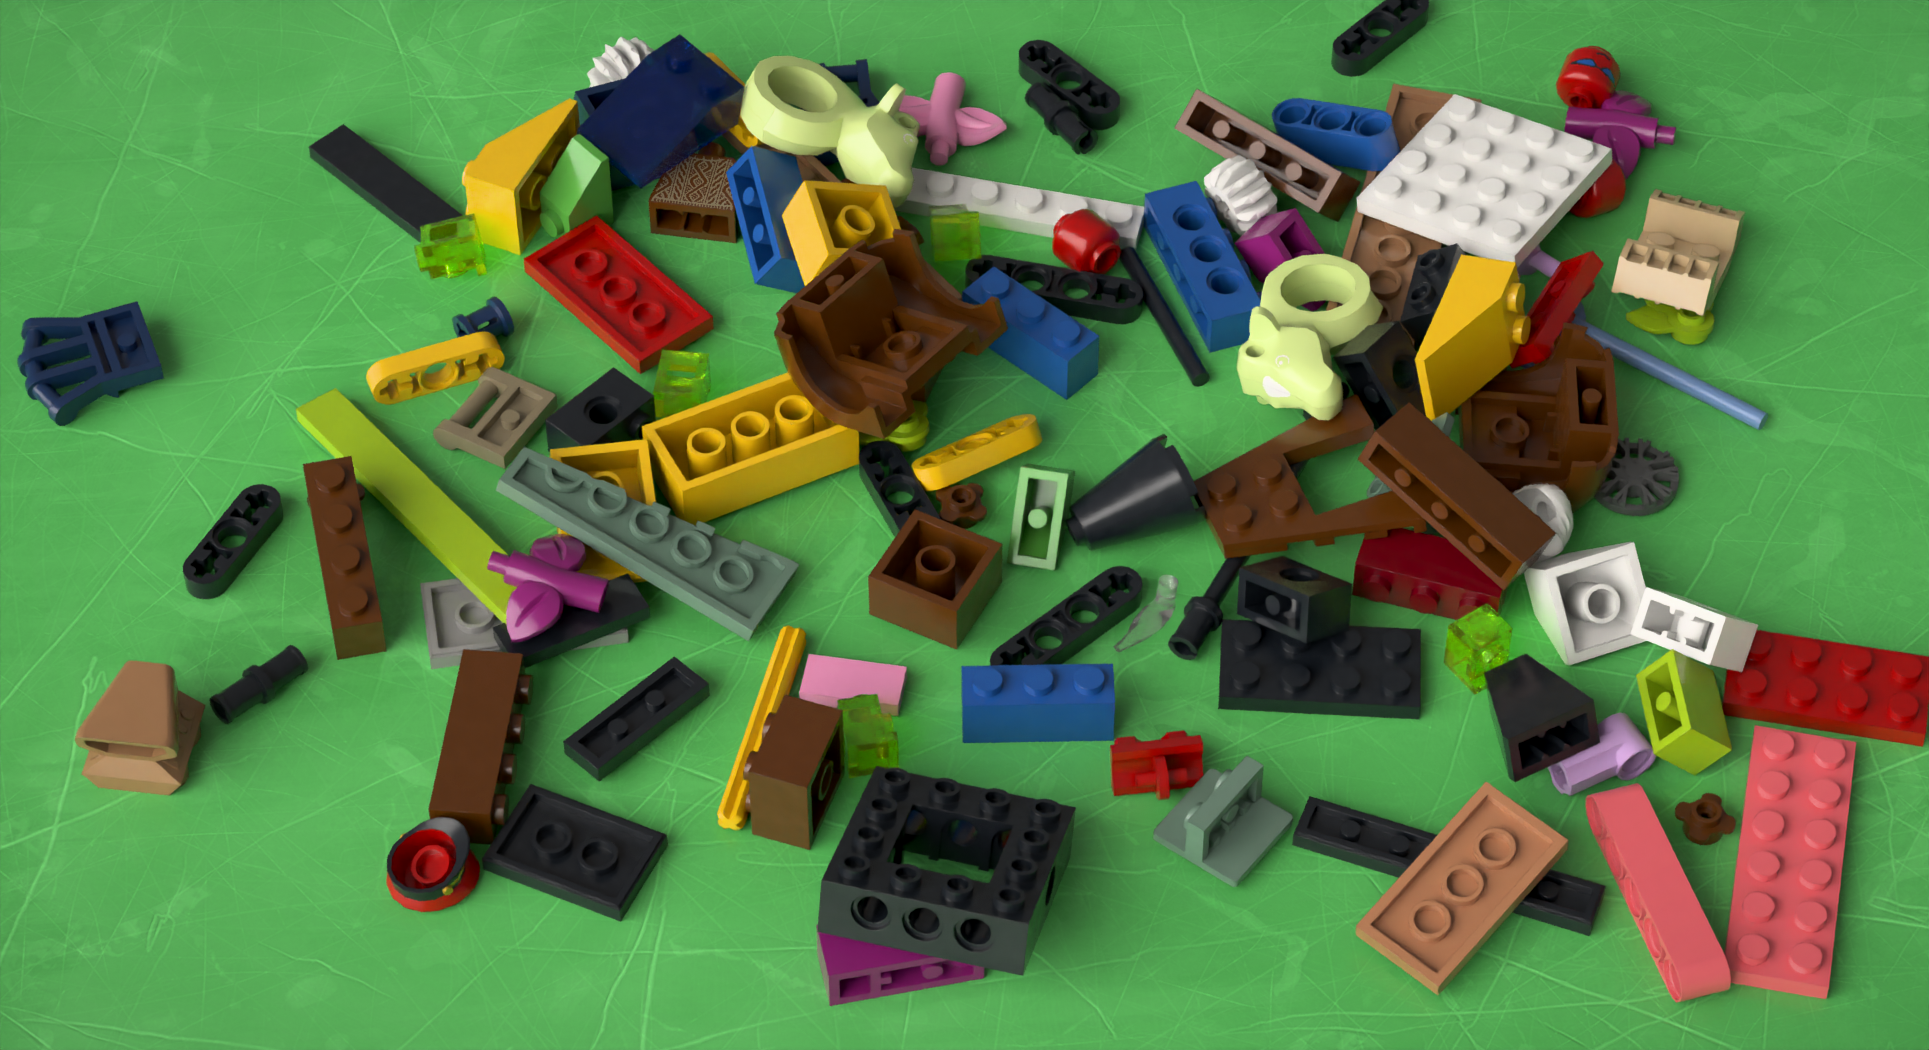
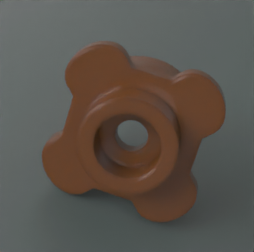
(962, 505)
(1700, 829)

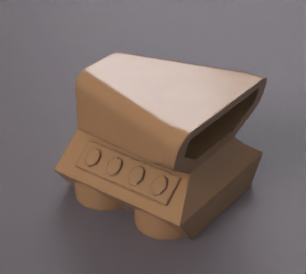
(141, 731)

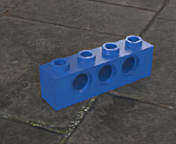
(1202, 263)

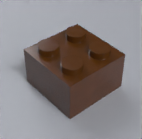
(935, 579)
(795, 771)

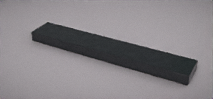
(1394, 847)

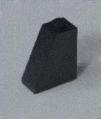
(1538, 716)

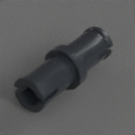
(1061, 118)
(258, 684)

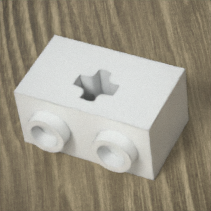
(1694, 629)

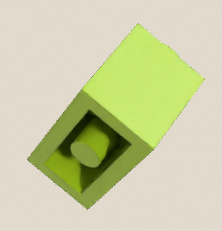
(1683, 712)

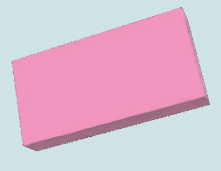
(836, 678)

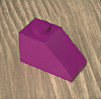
(1275, 241)

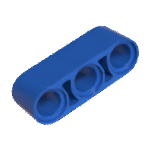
(1338, 132)

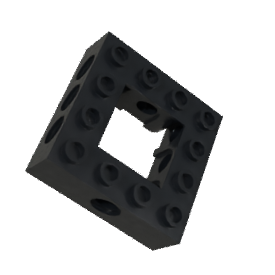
(940, 915)

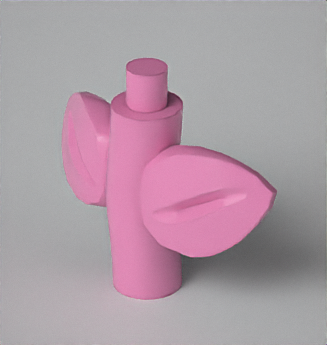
(946, 122)

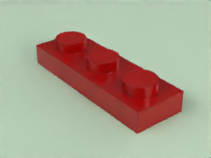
(1556, 306)

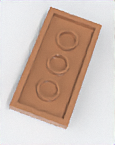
(1461, 888)

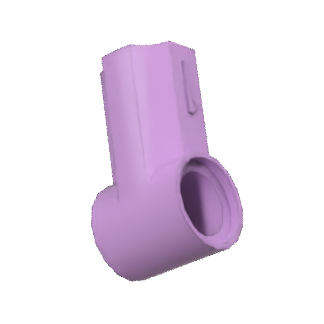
(1620, 752)

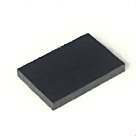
(575, 852)

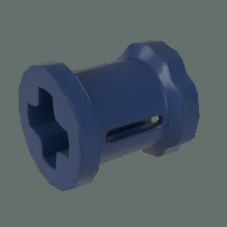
(494, 312)

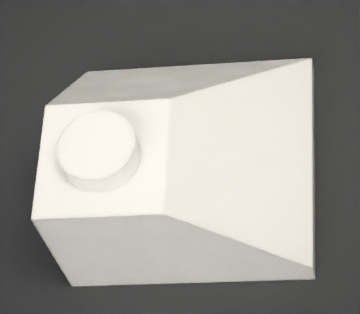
(1588, 600)

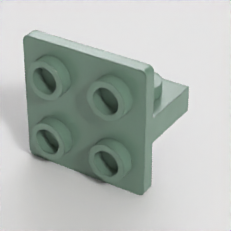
(1225, 823)

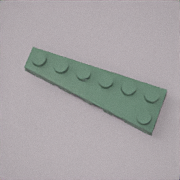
(689, 561)

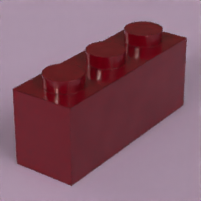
(1423, 575)

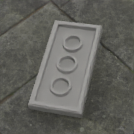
(461, 621)

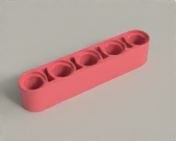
(1657, 893)

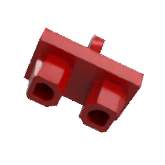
(1156, 764)

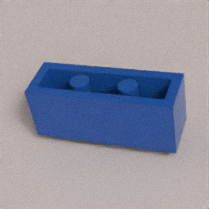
(761, 190)
(1038, 335)
(1037, 703)

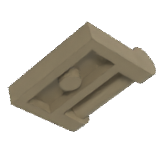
(506, 424)

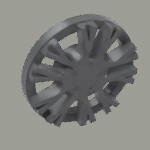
(1637, 477)

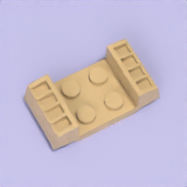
(1679, 253)

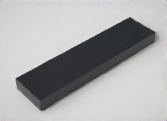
(380, 181)

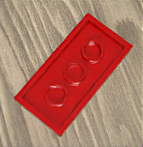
(618, 294)
(1831, 688)

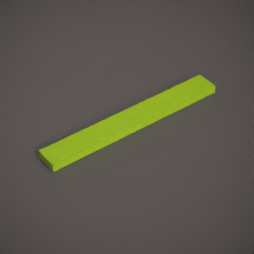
(408, 496)

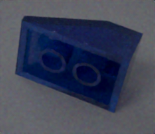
(664, 111)

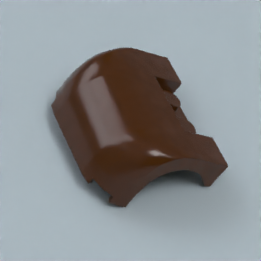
(877, 333)
(1548, 420)

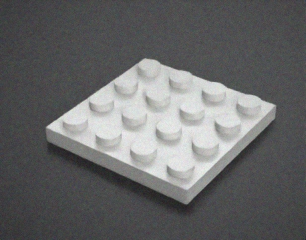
(1484, 180)

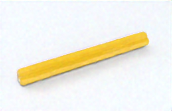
(775, 685)

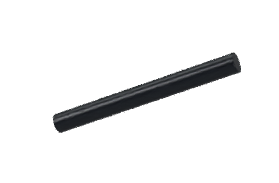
(1164, 317)

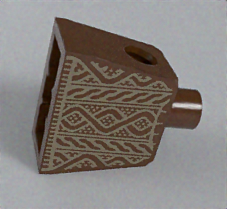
(696, 198)

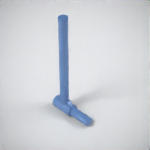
(1671, 375)

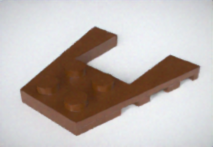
(1260, 507)

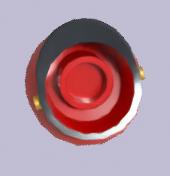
(432, 866)

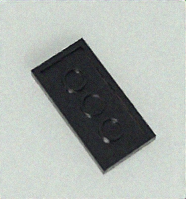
(1343, 674)

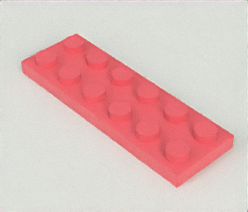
(1789, 862)

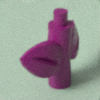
(1622, 126)
(546, 583)

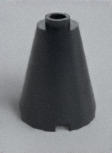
(1137, 499)

